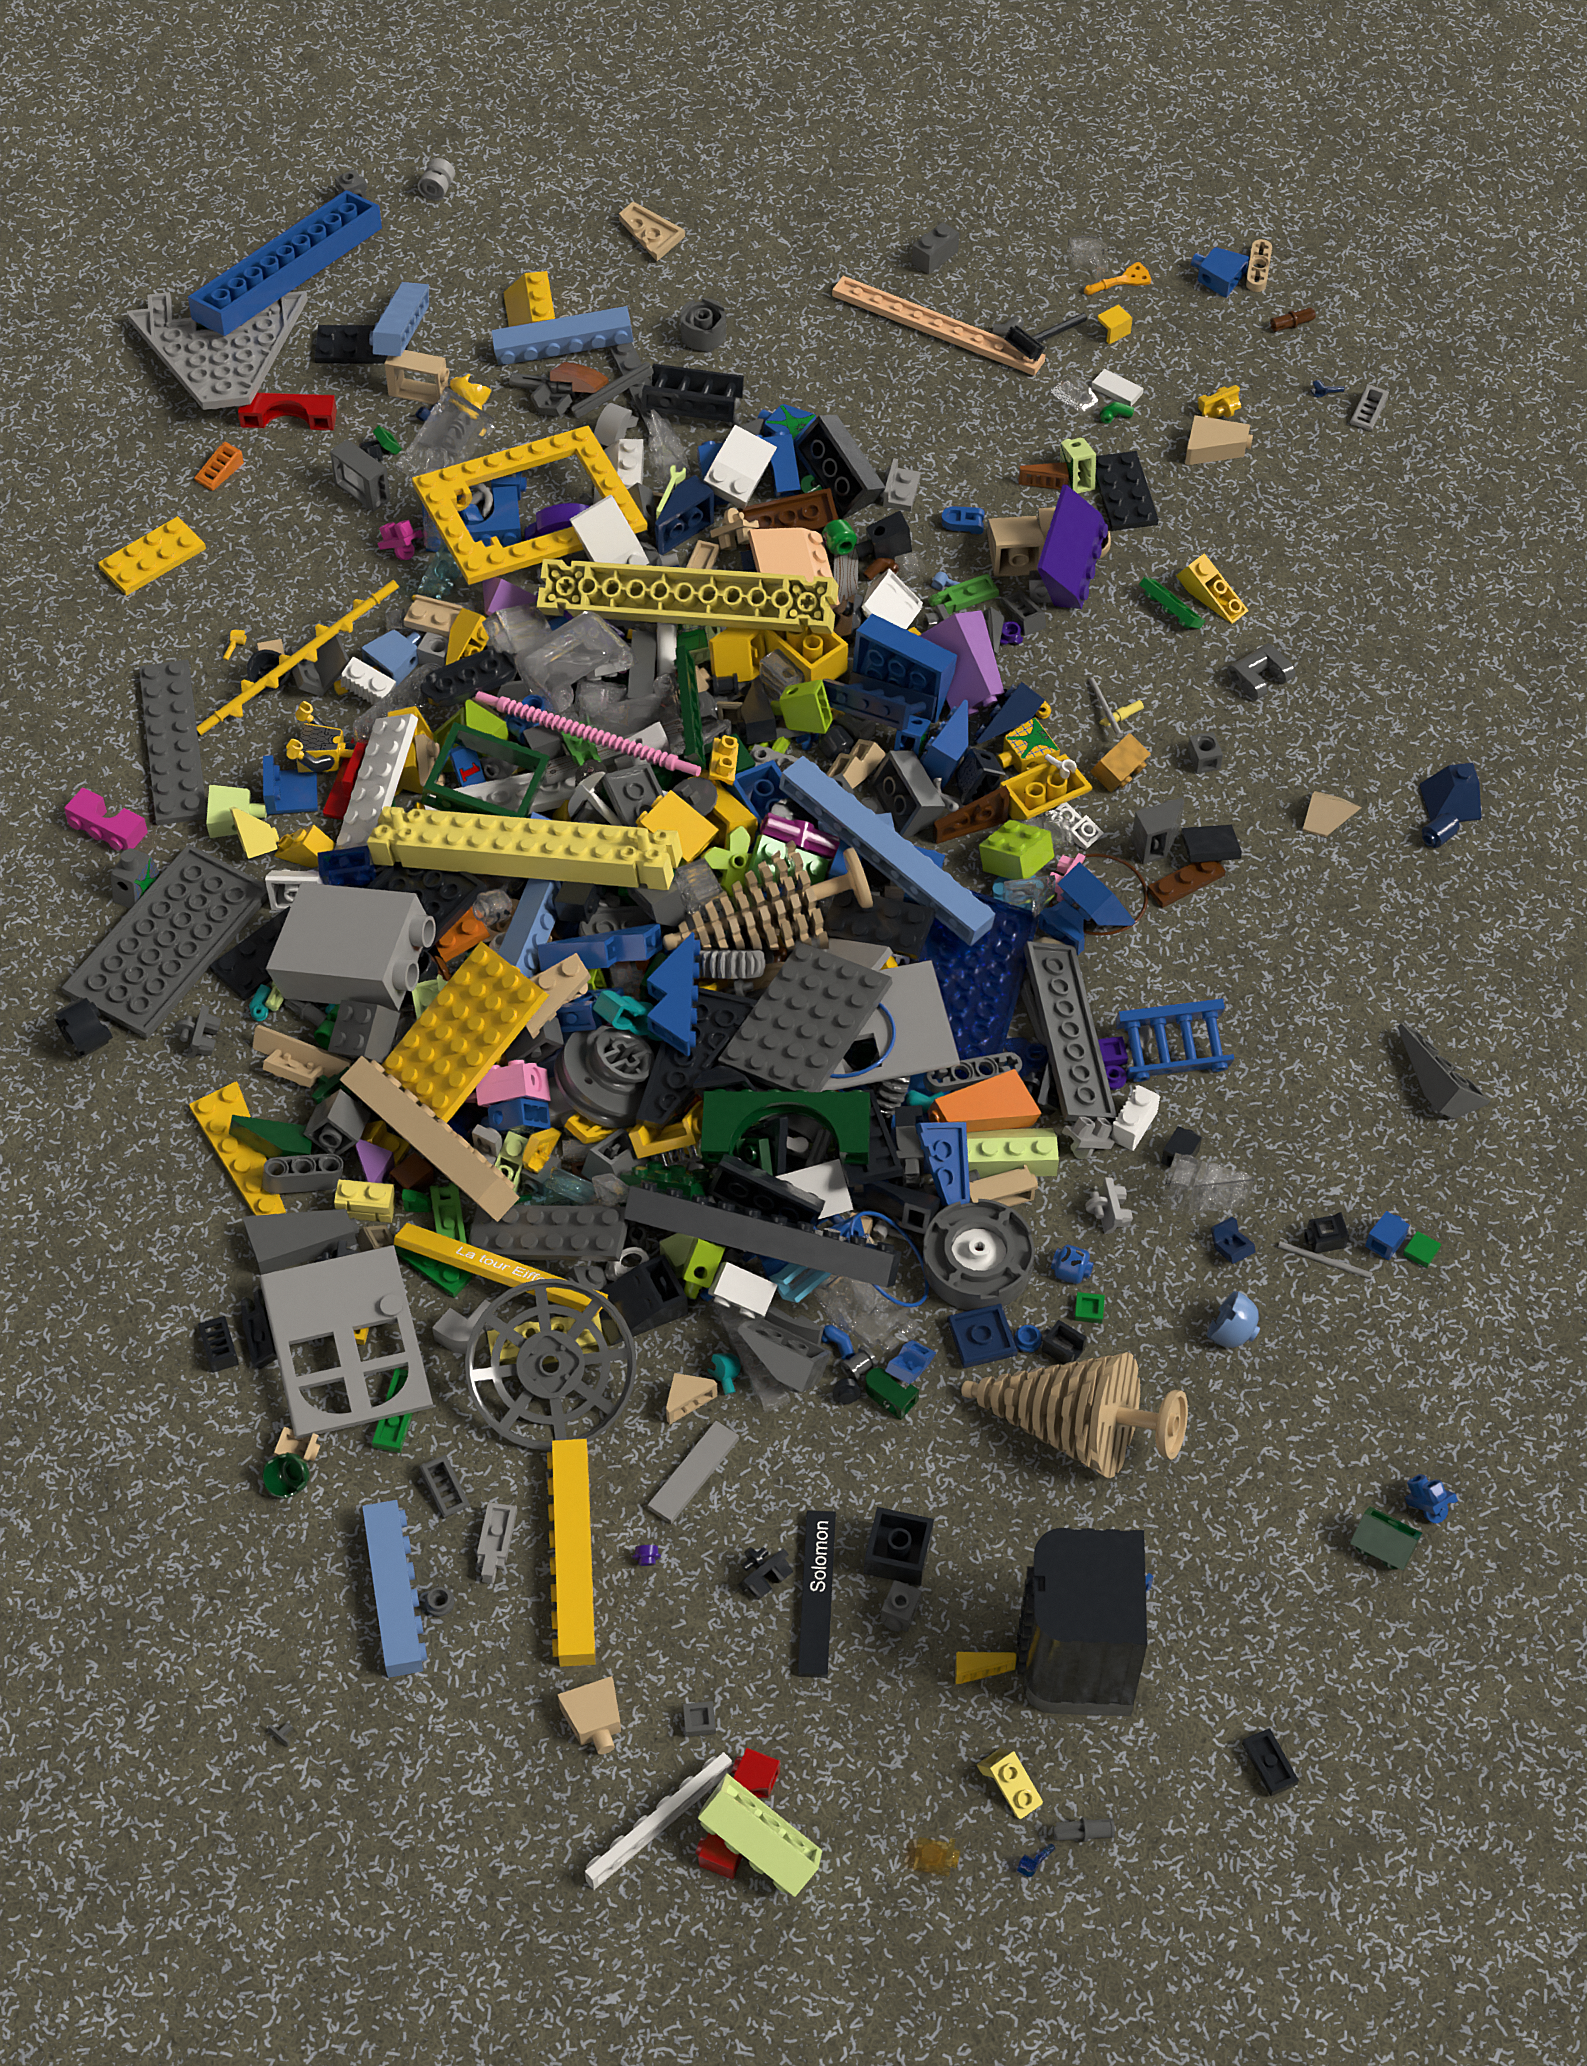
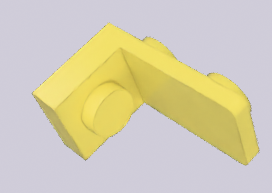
(1012, 1780)

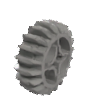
(730, 963)

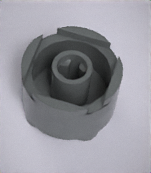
(703, 324)

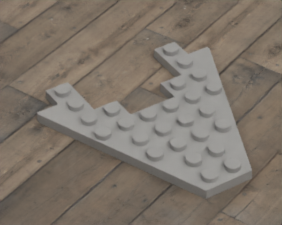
(212, 366)

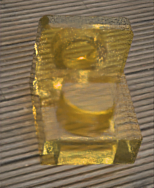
(936, 1856)

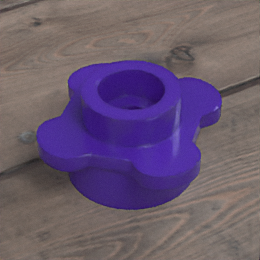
(1011, 628)

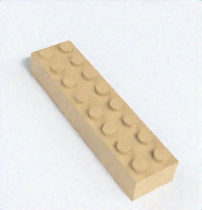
(431, 1137)

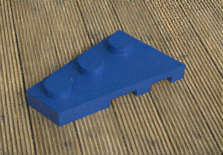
(947, 1159)

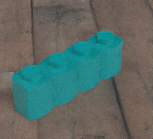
(625, 1013)

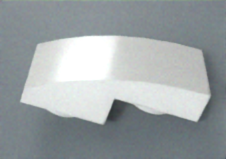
(1084, 830)

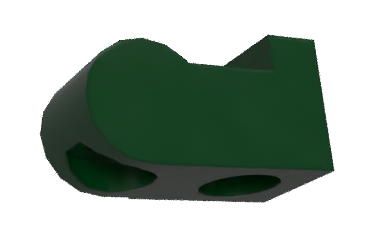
(889, 1393)

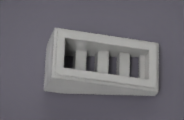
(1375, 394)

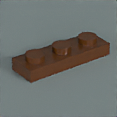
(1185, 881)

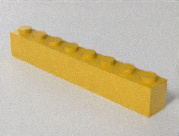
(572, 1553)

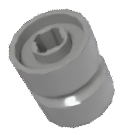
(436, 179)

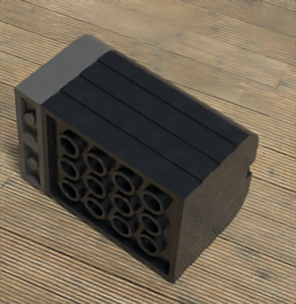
(1084, 1622)

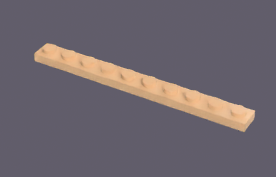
(934, 324)

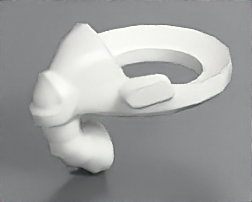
(615, 1270)

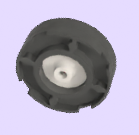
(978, 1254)

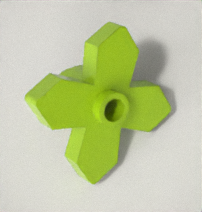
(733, 861)

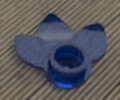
(1025, 1050)

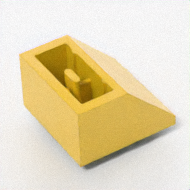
(737, 652)

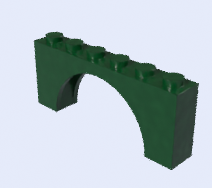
(732, 1113)

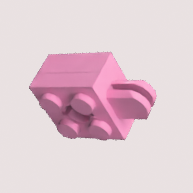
(511, 1083)

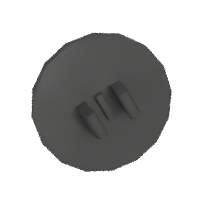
(698, 794)

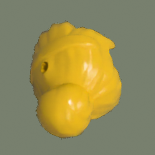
(471, 392)

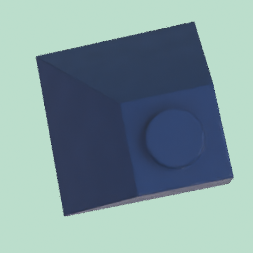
(1454, 792)

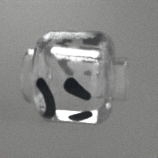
(492, 907)

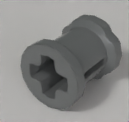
(859, 1363)

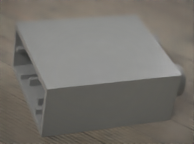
(350, 945)

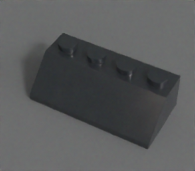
(839, 465)
(757, 1189)

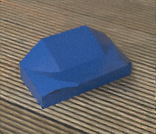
(1063, 924)

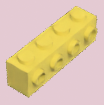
(510, 1351)

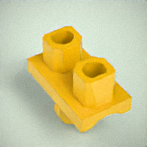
(1221, 403)
(723, 759)

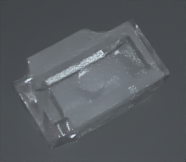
(1074, 394)

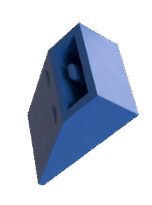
(948, 747)

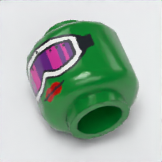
(839, 537)

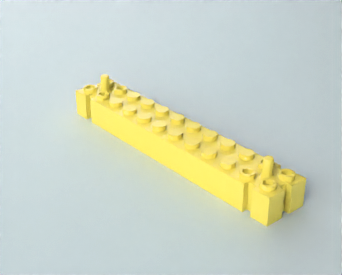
(688, 596)
(525, 847)

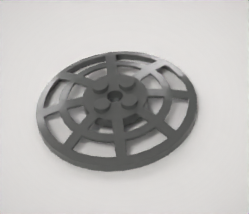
(556, 1344)

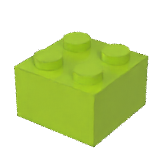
(1016, 850)

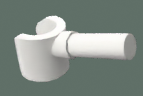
(1064, 766)

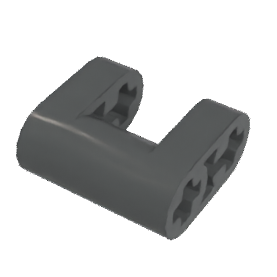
(1246, 670)

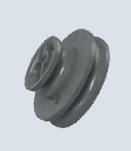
(605, 1074)

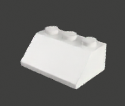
(627, 460)

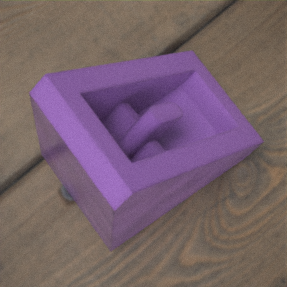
(374, 1161)

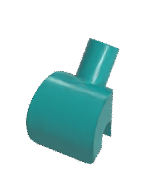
(727, 1368)

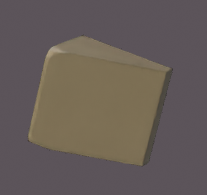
(729, 711)
(374, 1238)

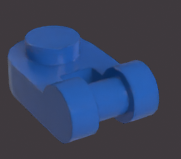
(955, 519)

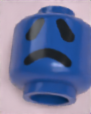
(1072, 1264)

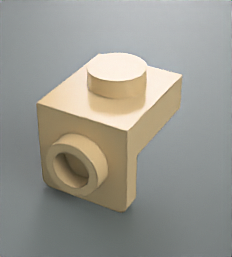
(304, 1447)

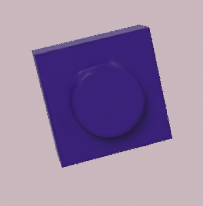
(1113, 1051)

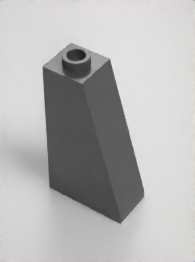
(297, 1237)

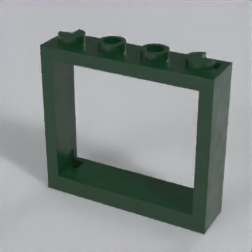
(488, 744)

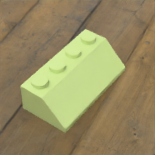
(1010, 1149)
(760, 1836)

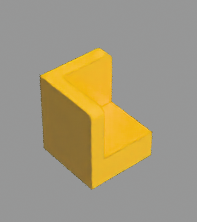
(1117, 322)

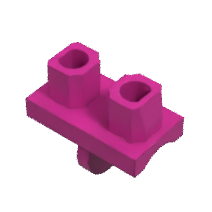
(399, 537)

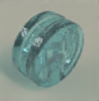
(569, 1185)

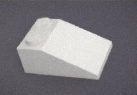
(739, 466)
(607, 534)

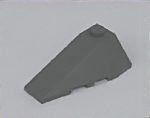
(1440, 1084)

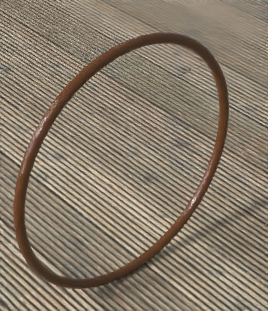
(1143, 884)

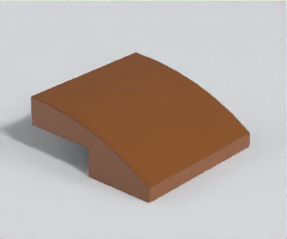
(582, 377)

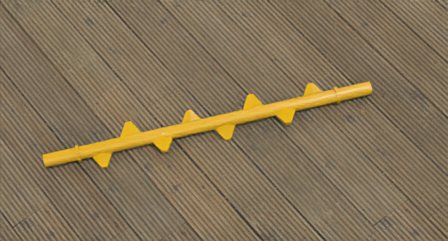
(286, 662)

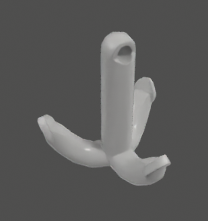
(482, 494)
(951, 803)

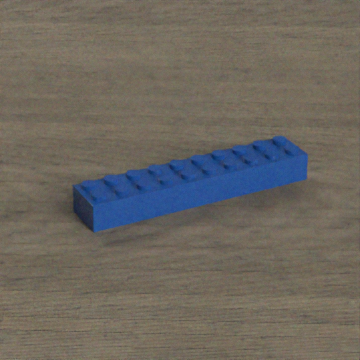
(284, 263)

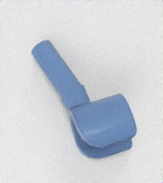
(941, 579)

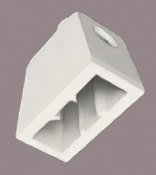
(652, 737)

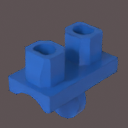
(1430, 1498)

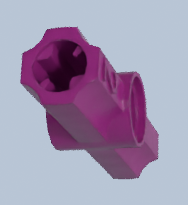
(802, 833)

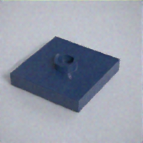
(982, 1335)

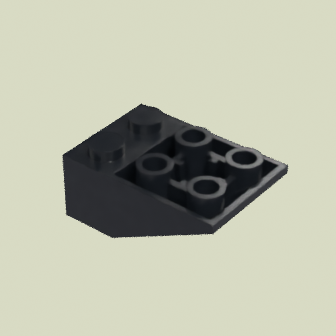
(644, 1298)

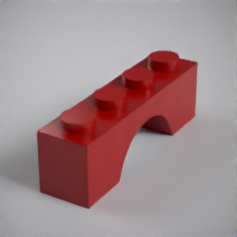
(315, 409)
(757, 1775)

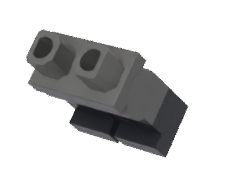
(909, 1144)

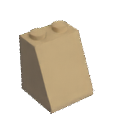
(1014, 545)

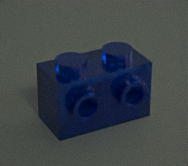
(346, 866)

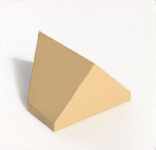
(1327, 813)

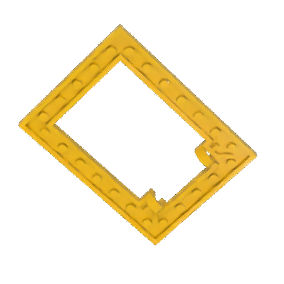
(476, 562)

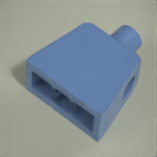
(393, 654)

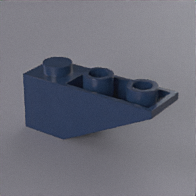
(1016, 709)

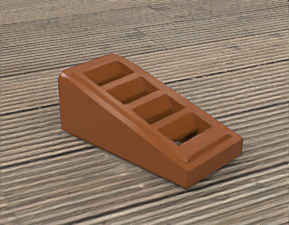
(1044, 475)

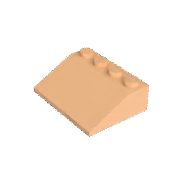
(790, 552)

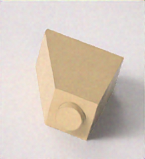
(1217, 440)

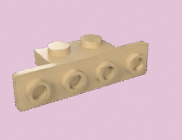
(295, 1058)

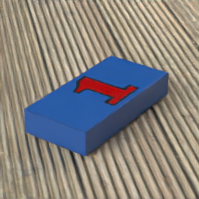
(466, 766)

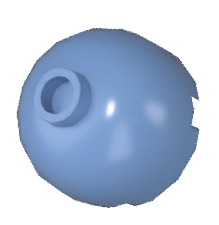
(1235, 1322)

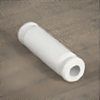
(666, 648)

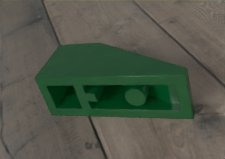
(271, 1137)

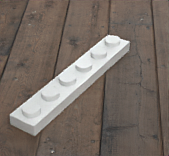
(650, 1826)

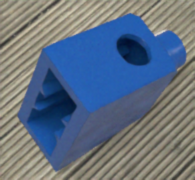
(1220, 269)
(512, 1114)

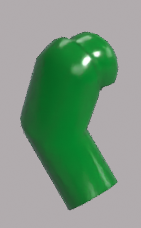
(1114, 409)

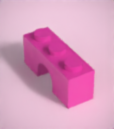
(87, 813)

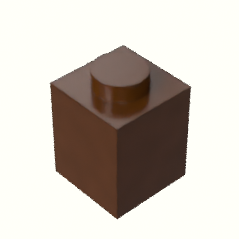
(413, 1174)

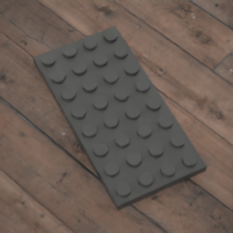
(167, 940)

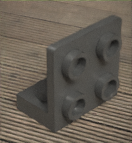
(320, 675)

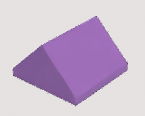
(503, 595)

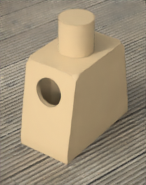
(592, 1713)

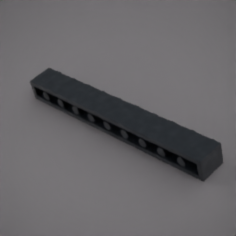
(763, 1234)

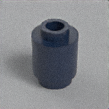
(1440, 830)

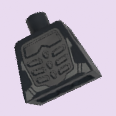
(977, 775)

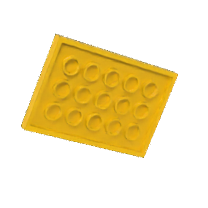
(464, 1031)

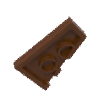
(974, 817)

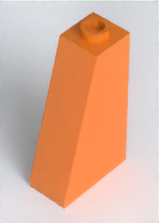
(988, 1105)

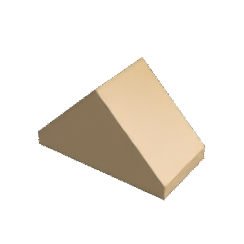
(688, 1394)

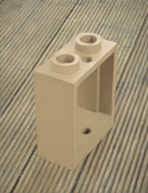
(412, 389)

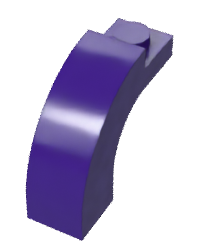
(553, 519)

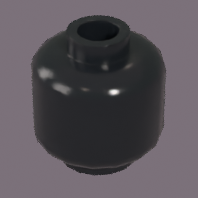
(834, 742)

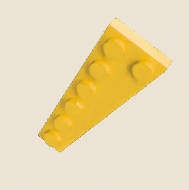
(239, 1159)

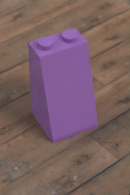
(976, 669)

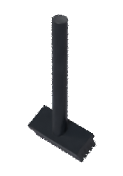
(1031, 345)

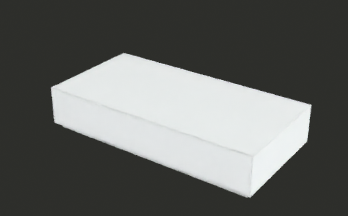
(1117, 387)

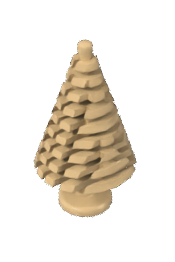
(791, 900)
(1084, 1409)

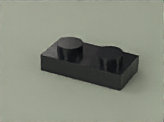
(1270, 1762)

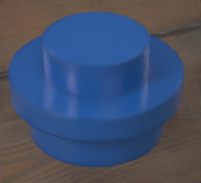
(1028, 1338)

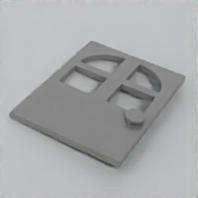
(921, 1025)
(335, 1300)

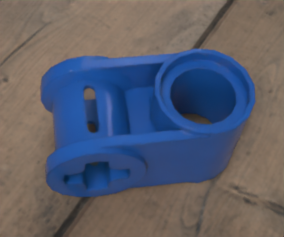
(516, 725)

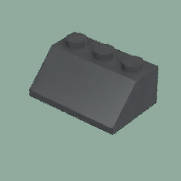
(906, 793)

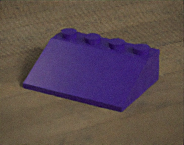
(1071, 549)

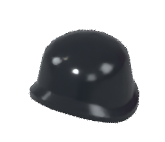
(261, 664)

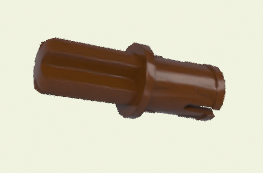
(1292, 319)

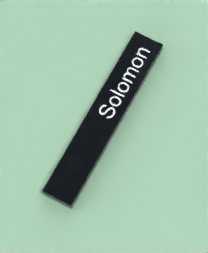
(817, 1594)

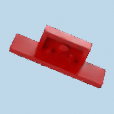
(344, 783)

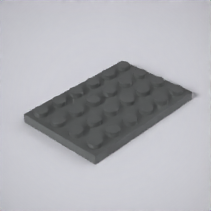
(805, 1020)

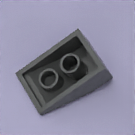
(785, 1354)

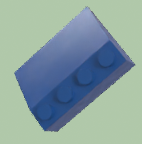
(903, 659)

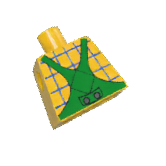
(1027, 747)

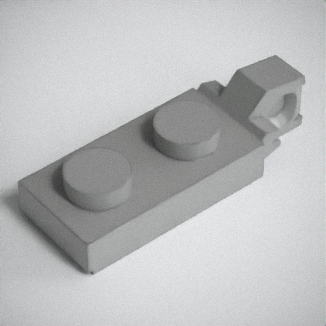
(495, 1539)

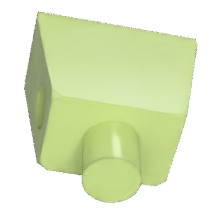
(218, 814)

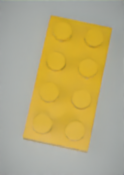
(152, 555)

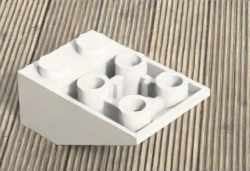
(891, 600)

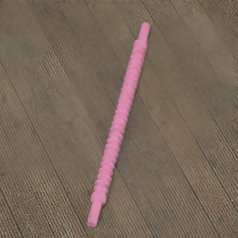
(670, 761)

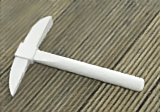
(584, 792)

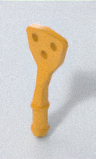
(1130, 277)

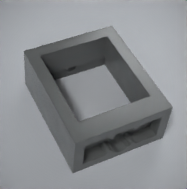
(360, 475)

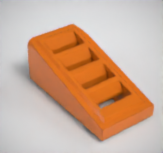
(227, 454)

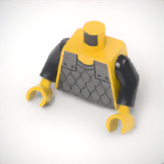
(319, 745)

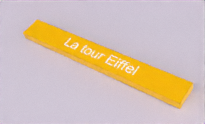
(485, 1264)

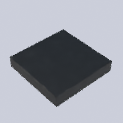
(1211, 843)

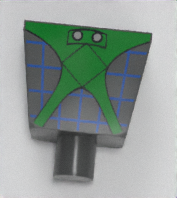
(132, 877)

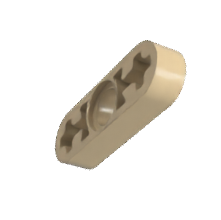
(1264, 260)

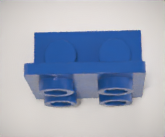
(288, 789)

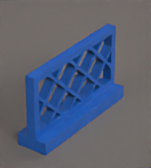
(579, 1013)

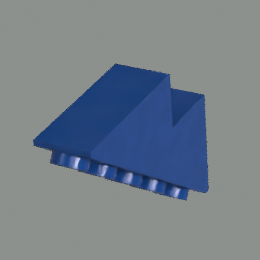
(604, 948)
(675, 990)

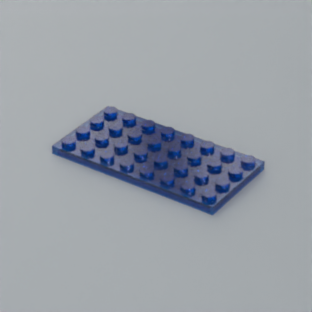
(981, 979)

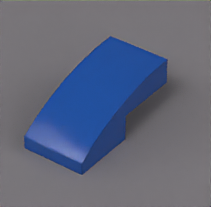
(910, 1362)

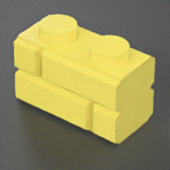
(366, 1200)

